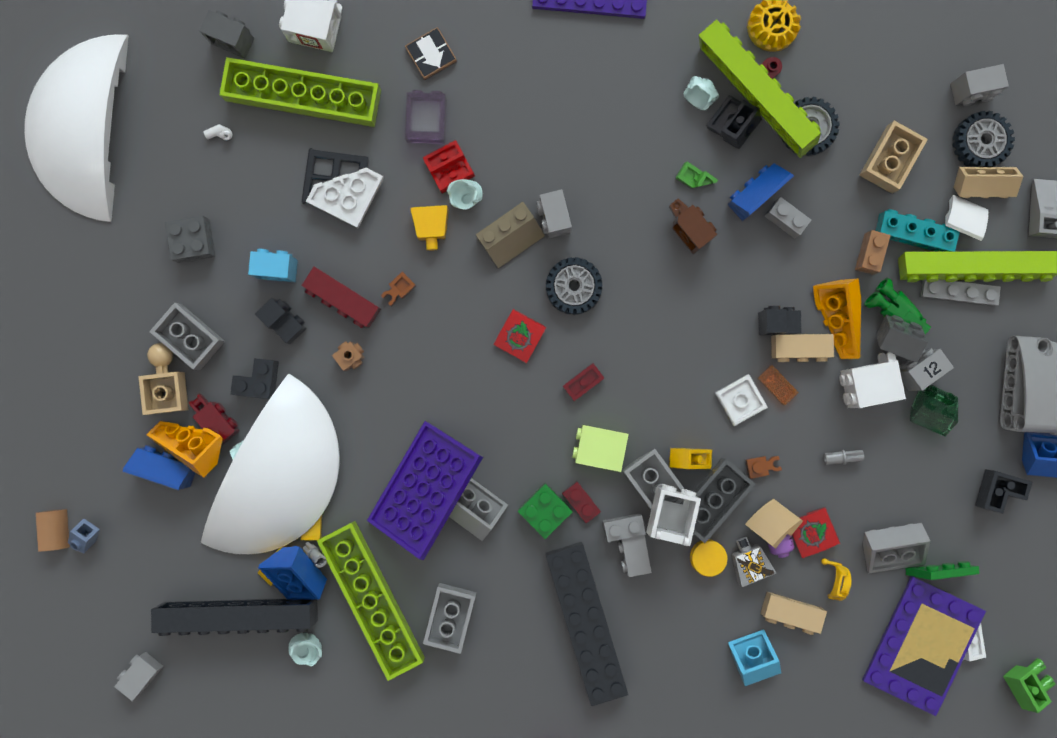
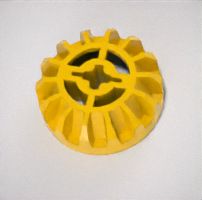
(769, 38)

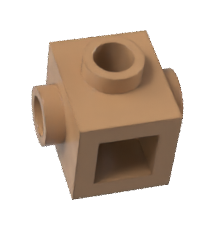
(342, 358)

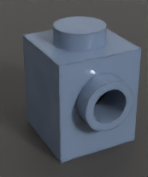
(83, 536)

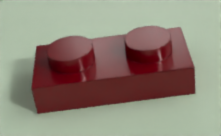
(583, 382)
(581, 502)

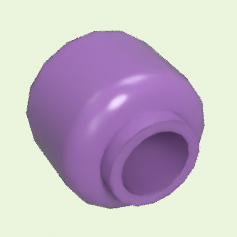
(783, 548)

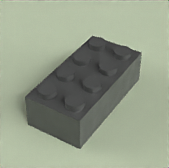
(720, 495)

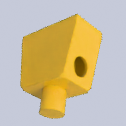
(430, 224)

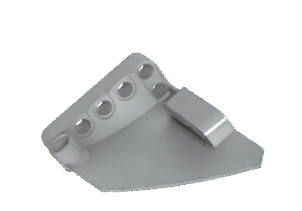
(1030, 386)

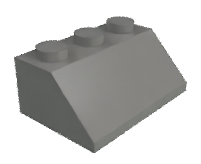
(651, 472)
(478, 510)
(895, 547)

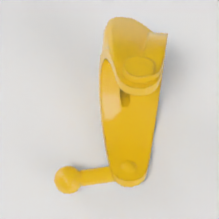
(841, 573)

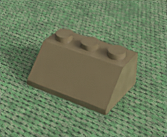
(510, 235)

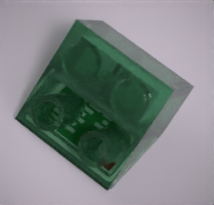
(935, 410)

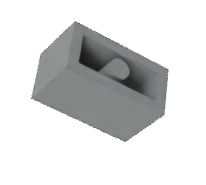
(787, 218)
(624, 527)
(635, 555)
(138, 676)

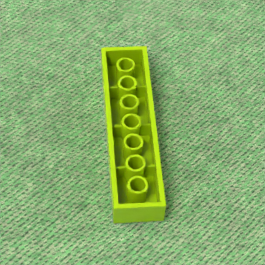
(758, 88)
(300, 92)
(371, 600)

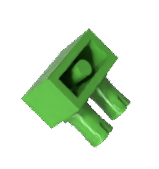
(1027, 688)

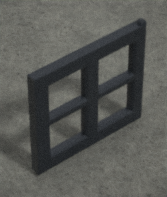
(337, 159)

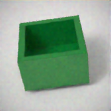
(545, 510)

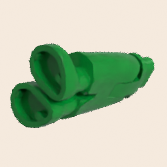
(896, 305)

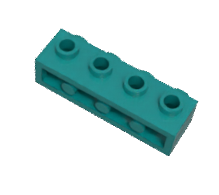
(917, 232)

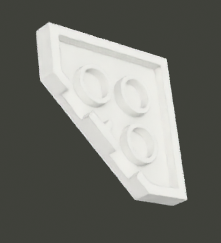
(347, 195)

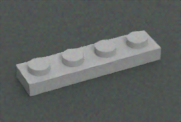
(961, 292)

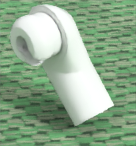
(220, 131)

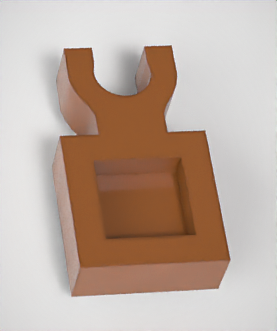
(400, 287)
(759, 466)

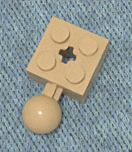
(153, 385)

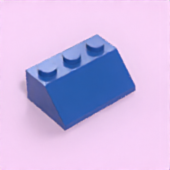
(758, 190)
(1040, 454)
(159, 468)
(294, 574)

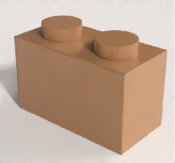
(872, 252)

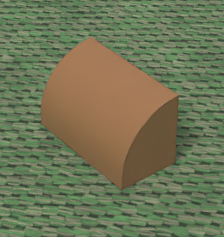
(52, 530)

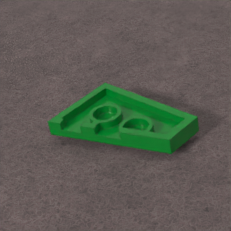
(946, 570)

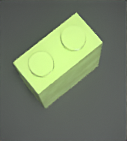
(600, 448)

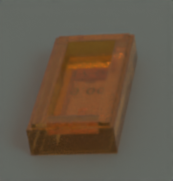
(777, 385)

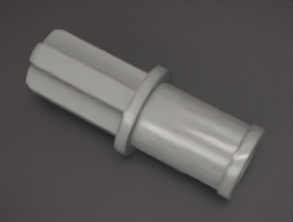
(843, 457)
(315, 554)

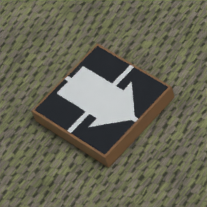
(431, 53)

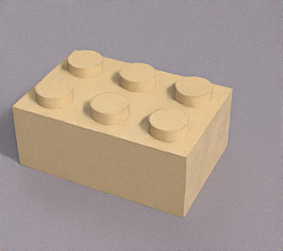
(893, 157)

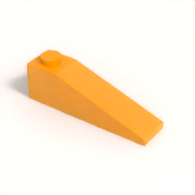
(841, 309)
(193, 447)

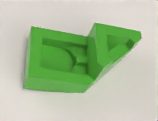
(693, 176)

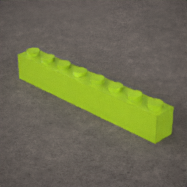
(978, 266)

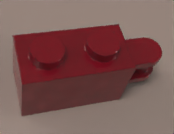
(214, 418)

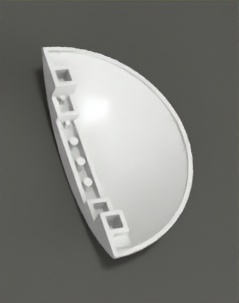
(71, 125)
(278, 475)

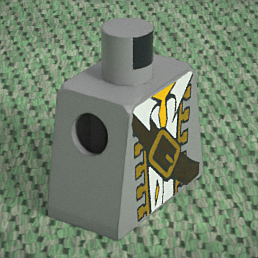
(750, 563)

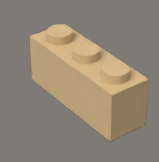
(988, 182)
(803, 347)
(793, 613)

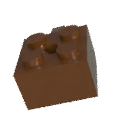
(691, 226)

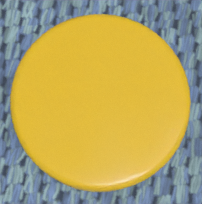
(708, 558)

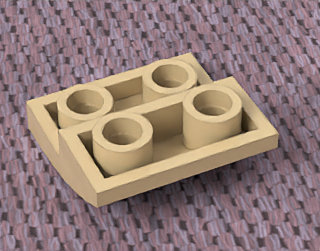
(773, 522)

